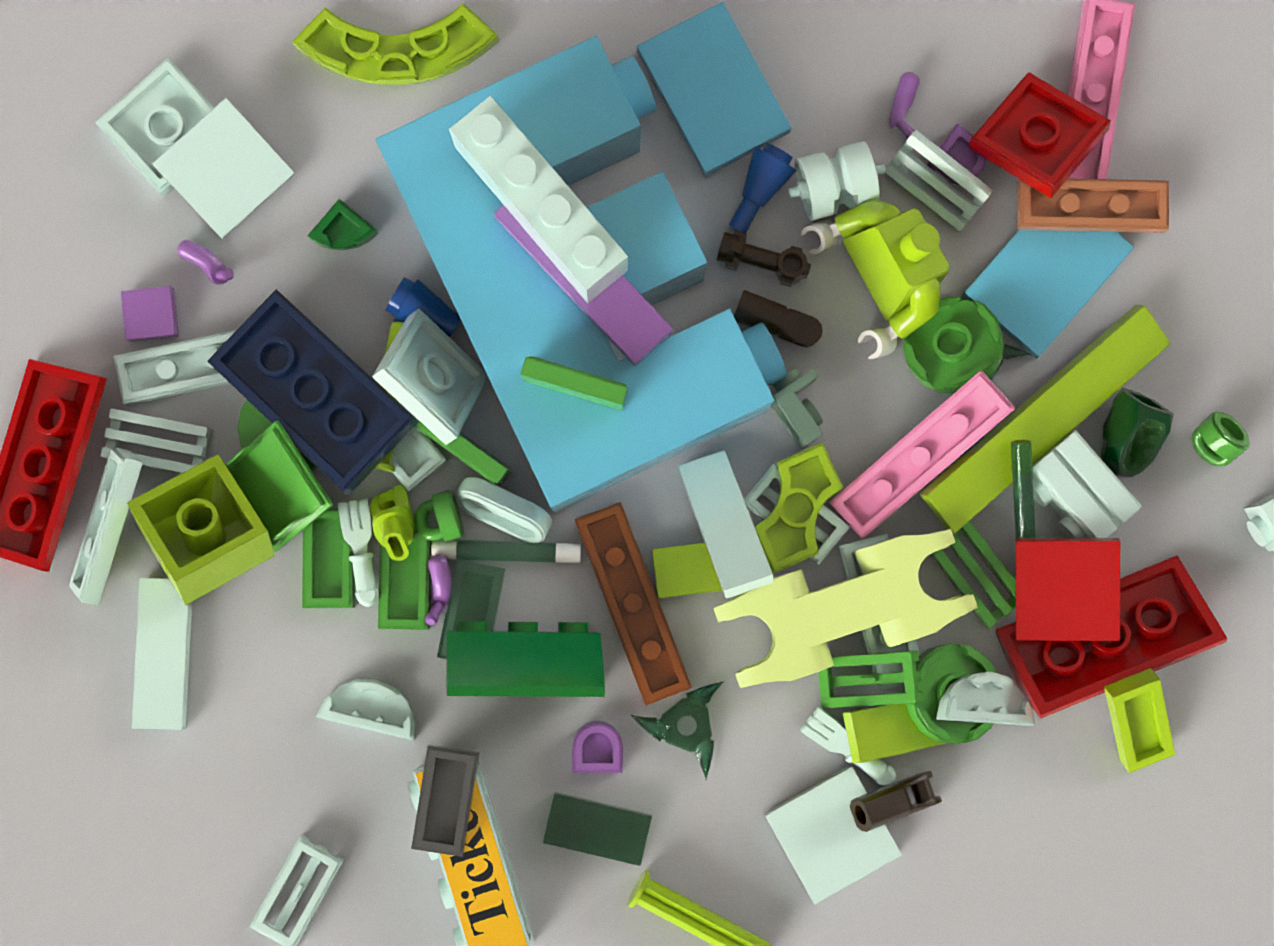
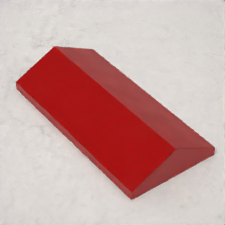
(44, 459)
(1159, 625)

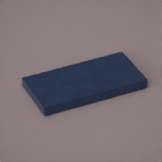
(314, 391)

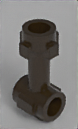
(789, 265)

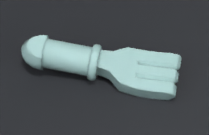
(357, 532)
(832, 735)

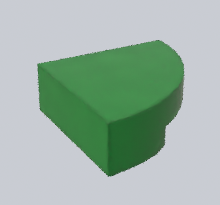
(342, 229)

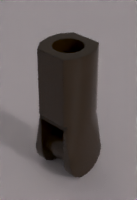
(780, 321)
(893, 802)

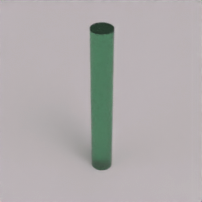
(1023, 489)

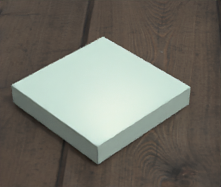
(154, 119)
(223, 168)
(431, 376)
(824, 839)

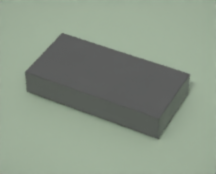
(445, 800)

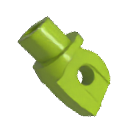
(393, 521)

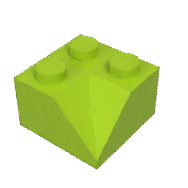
(201, 529)

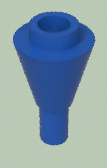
(765, 177)

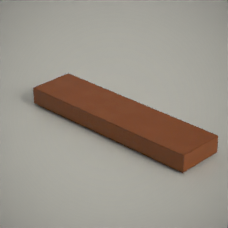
(633, 603)

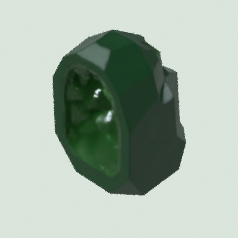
(1134, 433)

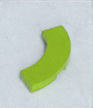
(396, 58)

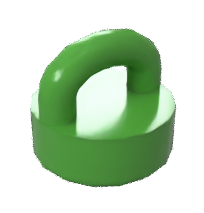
(1223, 436)
(447, 517)

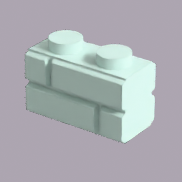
(1081, 490)

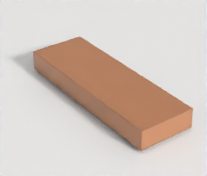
(1096, 206)

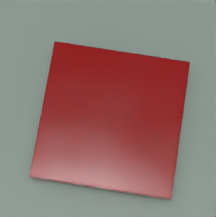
(1039, 134)
(1067, 589)

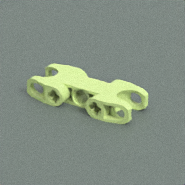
(883, 596)

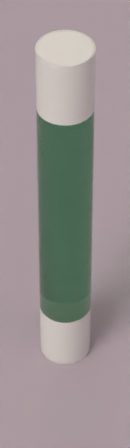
(507, 551)

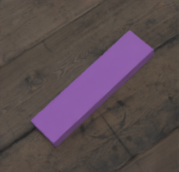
(617, 311)

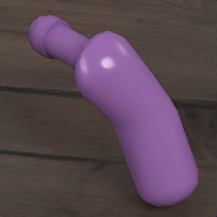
(902, 102)
(203, 257)
(441, 589)

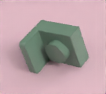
(797, 416)

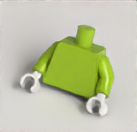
(896, 260)

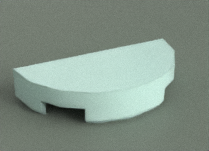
(985, 699)
(370, 706)

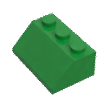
(524, 661)

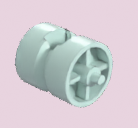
(838, 180)

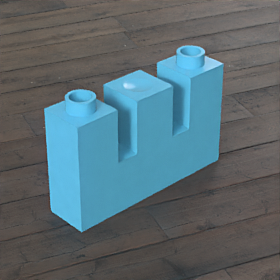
(683, 392)

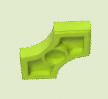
(804, 487)

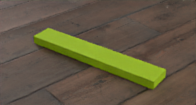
(1046, 416)

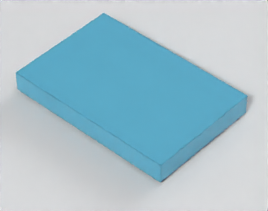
(713, 89)
(1045, 281)

